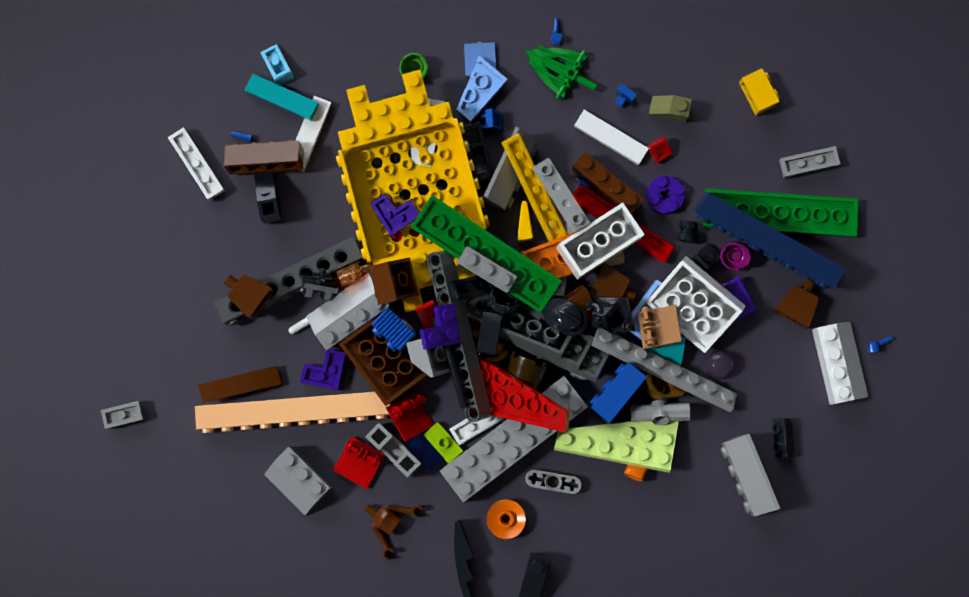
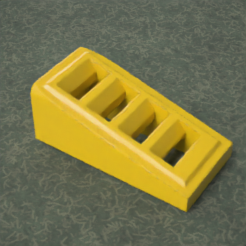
(525, 230)

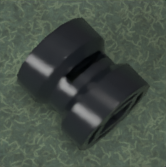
(687, 231)

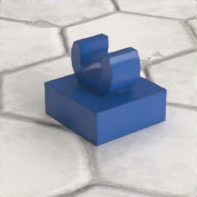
(625, 95)
(493, 120)

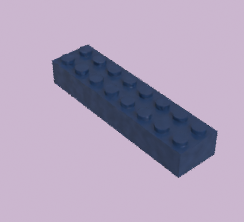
(772, 242)

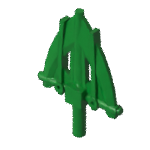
(543, 58)

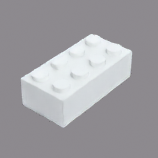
(600, 241)

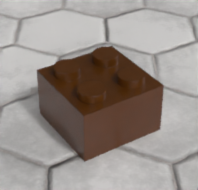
(393, 280)

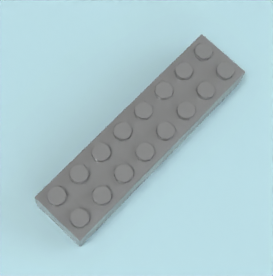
(505, 445)

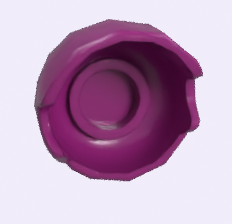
(735, 256)

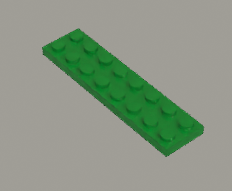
(795, 212)
(455, 232)

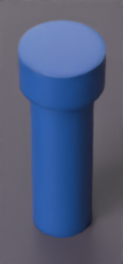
(249, 137)

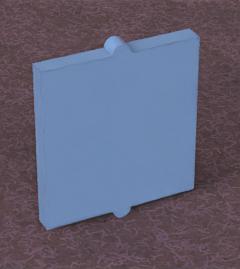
(473, 50)

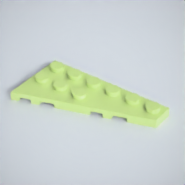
(624, 442)

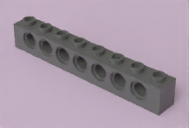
(349, 247)

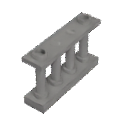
(561, 197)

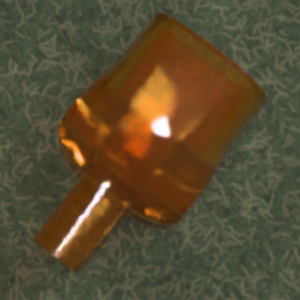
(352, 274)

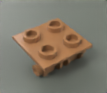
(659, 326)

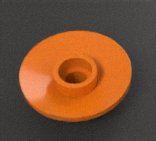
(511, 528)

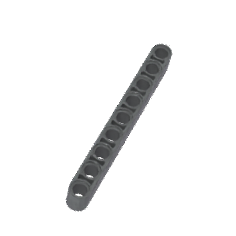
(443, 271)

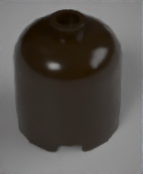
(528, 368)

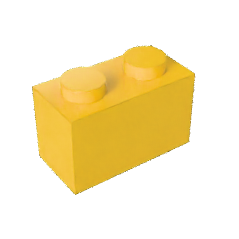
(759, 91)

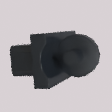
(319, 282)

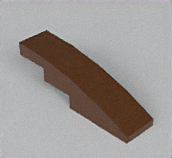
(239, 384)

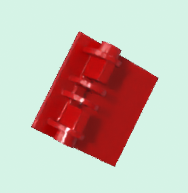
(410, 415)
(358, 462)

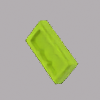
(443, 442)

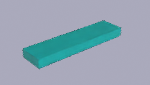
(282, 97)

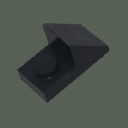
(706, 257)

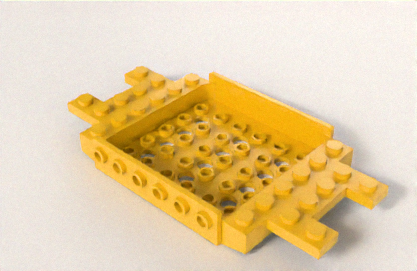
(396, 127)

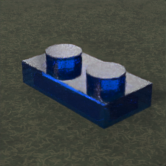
(424, 451)

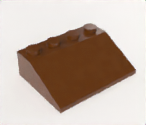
(385, 371)

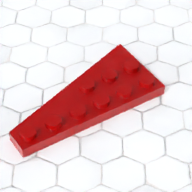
(519, 402)

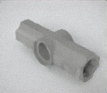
(660, 412)

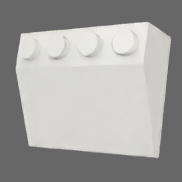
(701, 303)

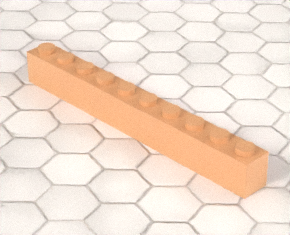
(288, 411)

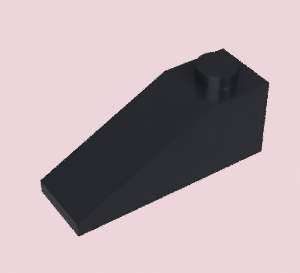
(534, 576)

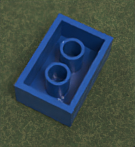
(616, 392)

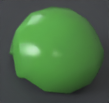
(413, 62)

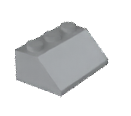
(430, 361)
(297, 480)

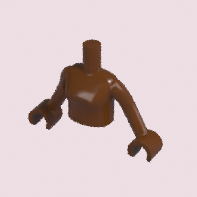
(387, 521)

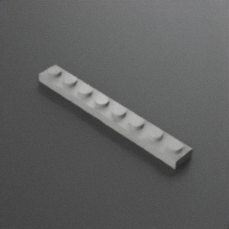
(664, 369)

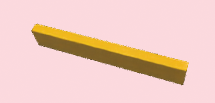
(533, 188)

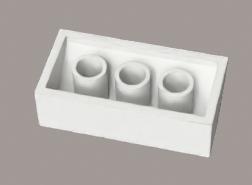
(840, 362)

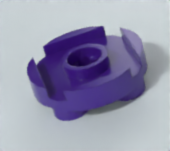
(670, 204)

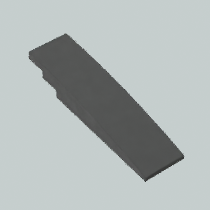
(565, 351)

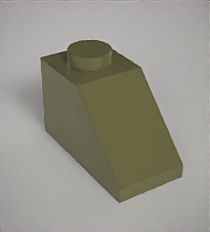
(670, 107)

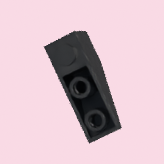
(267, 197)

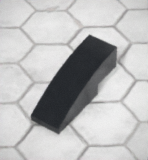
(478, 151)

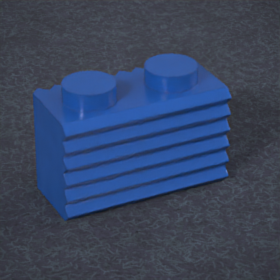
(393, 330)

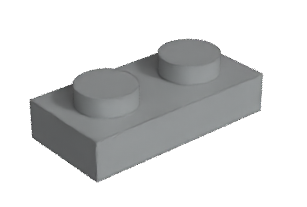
(122, 414)

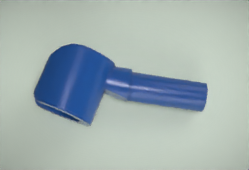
(556, 37)
(874, 346)

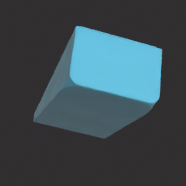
(277, 65)

